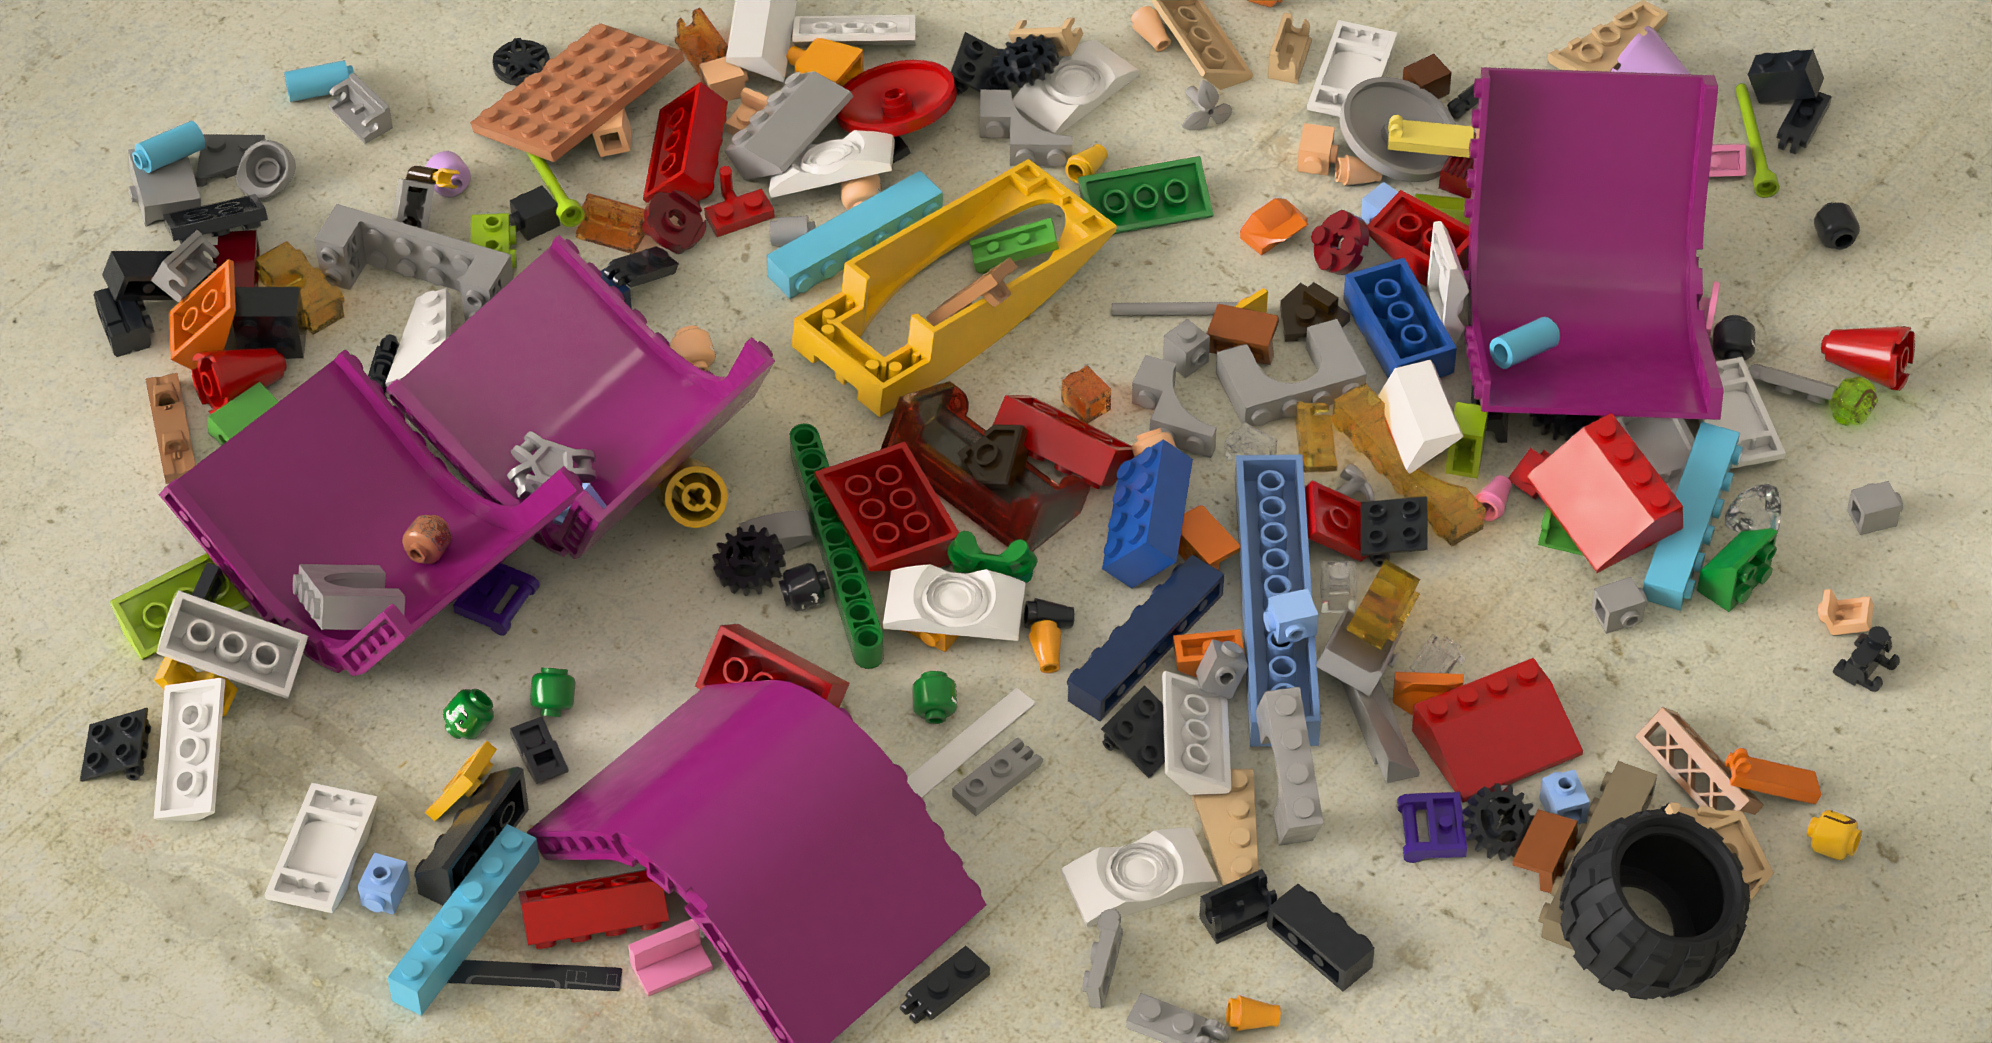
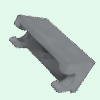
(360, 109)
(186, 267)

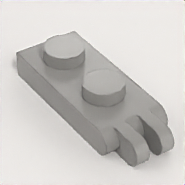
(1788, 382)

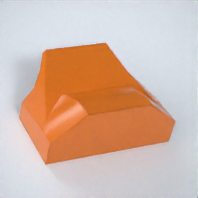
(1272, 225)
(1191, 648)
(1416, 687)

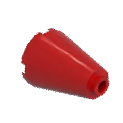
(1872, 353)
(229, 373)

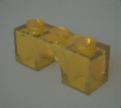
(290, 268)
(1385, 605)

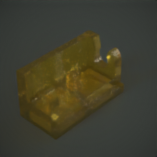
(1315, 437)

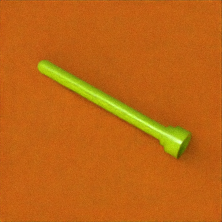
(1764, 181)
(568, 210)

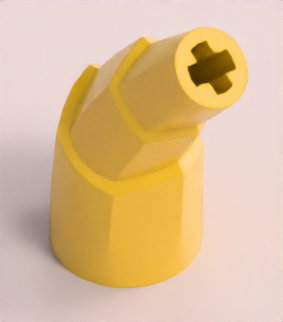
(694, 494)

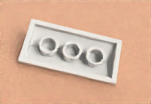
(856, 29)
(761, 36)
(1419, 413)
(1195, 736)
(189, 750)

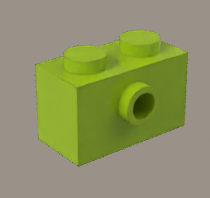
(1466, 454)

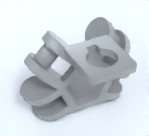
(546, 462)

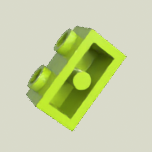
(494, 233)

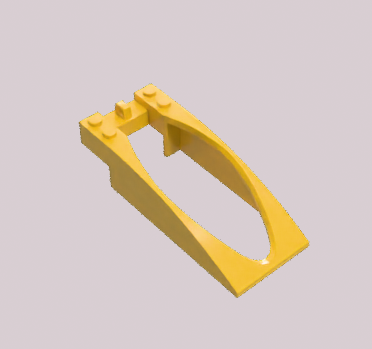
(934, 352)

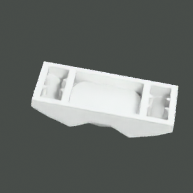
(1351, 57)
(1075, 87)
(835, 162)
(1446, 281)
(1746, 414)
(1664, 444)
(954, 603)
(322, 848)
(1139, 874)

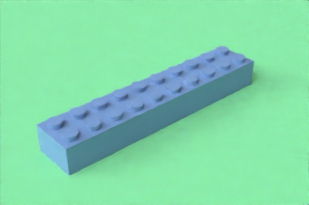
(1274, 563)

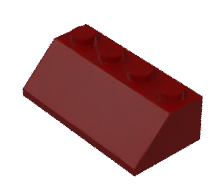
(687, 144)
(1065, 440)
(748, 657)
(592, 907)

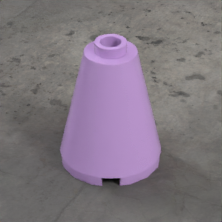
(1649, 55)

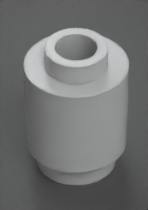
(789, 228)

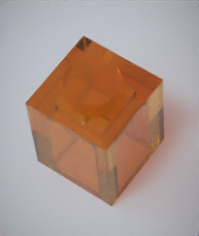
(1086, 394)

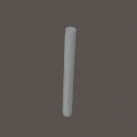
(1167, 308)

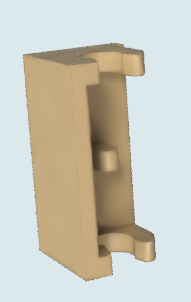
(1062, 37)
(1289, 50)

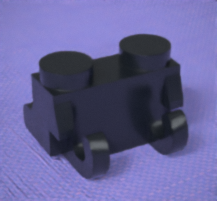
(1867, 658)

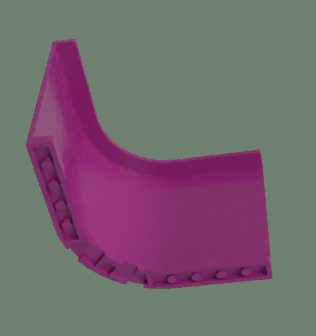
(1595, 220)
(579, 371)
(339, 483)
(786, 845)

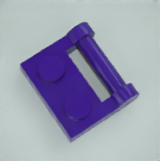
(485, 595)
(1443, 822)

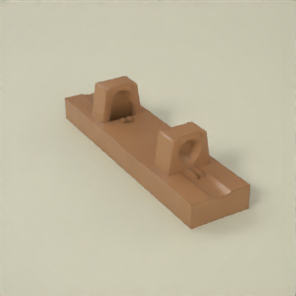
(989, 286)
(170, 426)

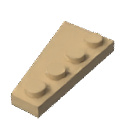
(1607, 42)
(1231, 827)

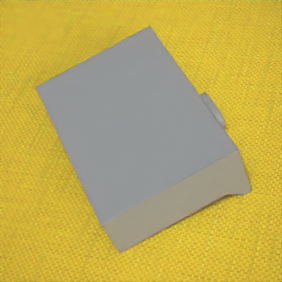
(163, 190)
(1355, 659)

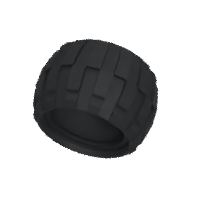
(1681, 868)

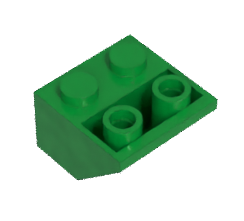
(1739, 568)

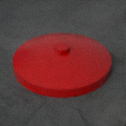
(898, 97)

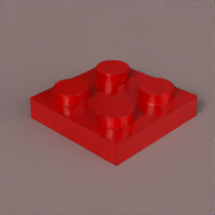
(1334, 520)

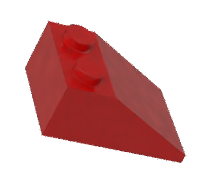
(1406, 232)

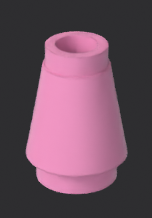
(1495, 497)

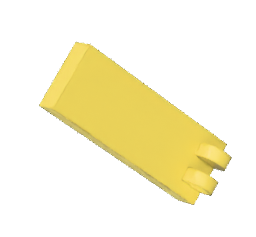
(1429, 137)

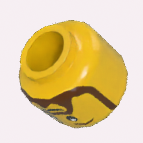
(1834, 835)

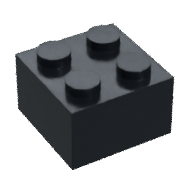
(270, 320)

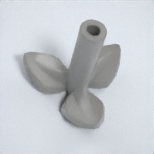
(1205, 99)
(1356, 482)

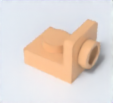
(751, 103)

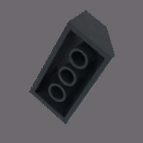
(492, 806)

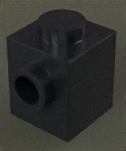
(534, 213)

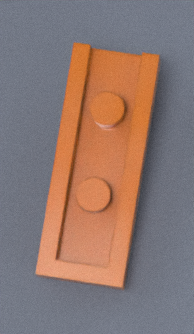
(1772, 777)

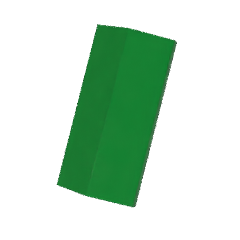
(1149, 194)

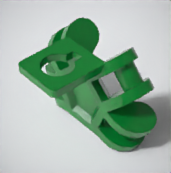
(1014, 561)

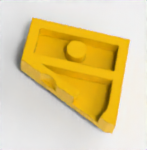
(464, 781)

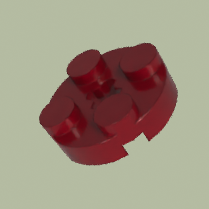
(663, 231)
(1327, 239)

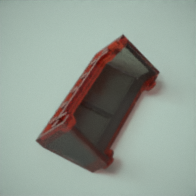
(937, 428)

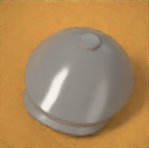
(265, 169)

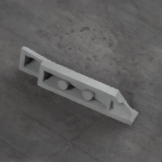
(1382, 733)

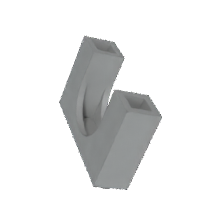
(1264, 400)
(344, 594)
(1284, 726)

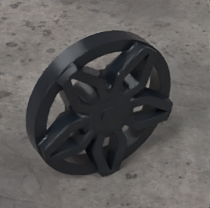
(519, 62)

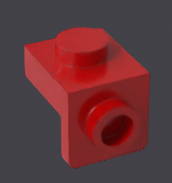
(1528, 463)

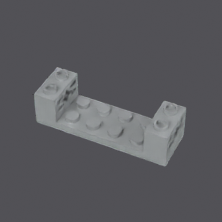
(360, 238)

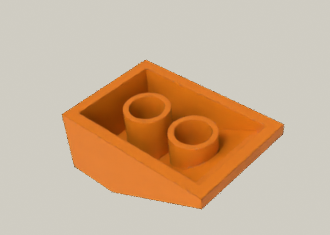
(203, 317)

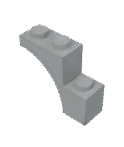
(1002, 120)
(1155, 390)

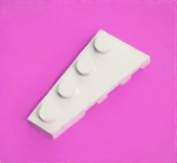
(424, 332)

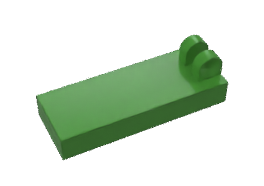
(1013, 243)

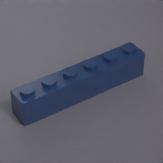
(1144, 637)

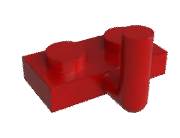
(736, 211)

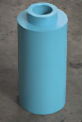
(315, 80)
(169, 147)
(1524, 342)

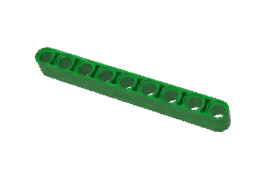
(837, 551)

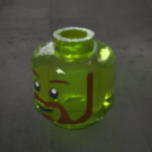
(1853, 401)

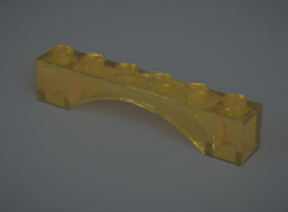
(1451, 507)

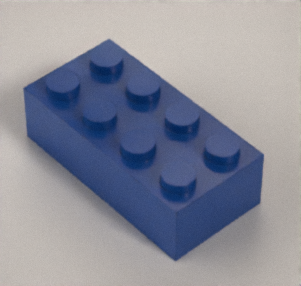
(1398, 318)
(1147, 514)

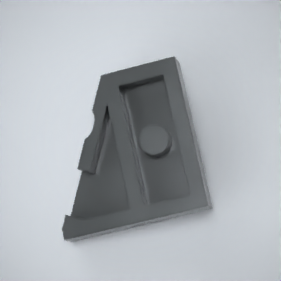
(222, 155)

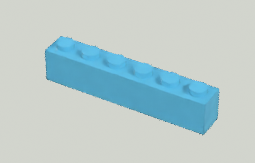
(827, 248)
(1699, 492)
(463, 919)

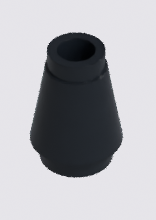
(1045, 610)

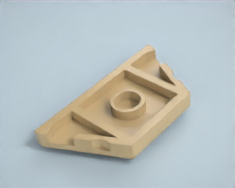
(1737, 837)

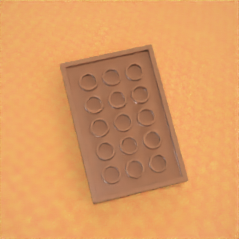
(577, 92)

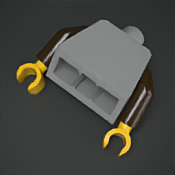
(416, 192)

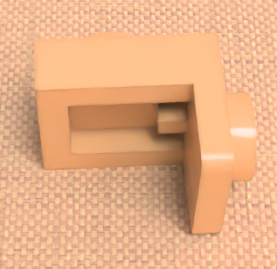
(1845, 615)

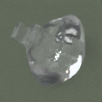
(1755, 509)

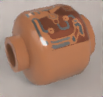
(427, 539)

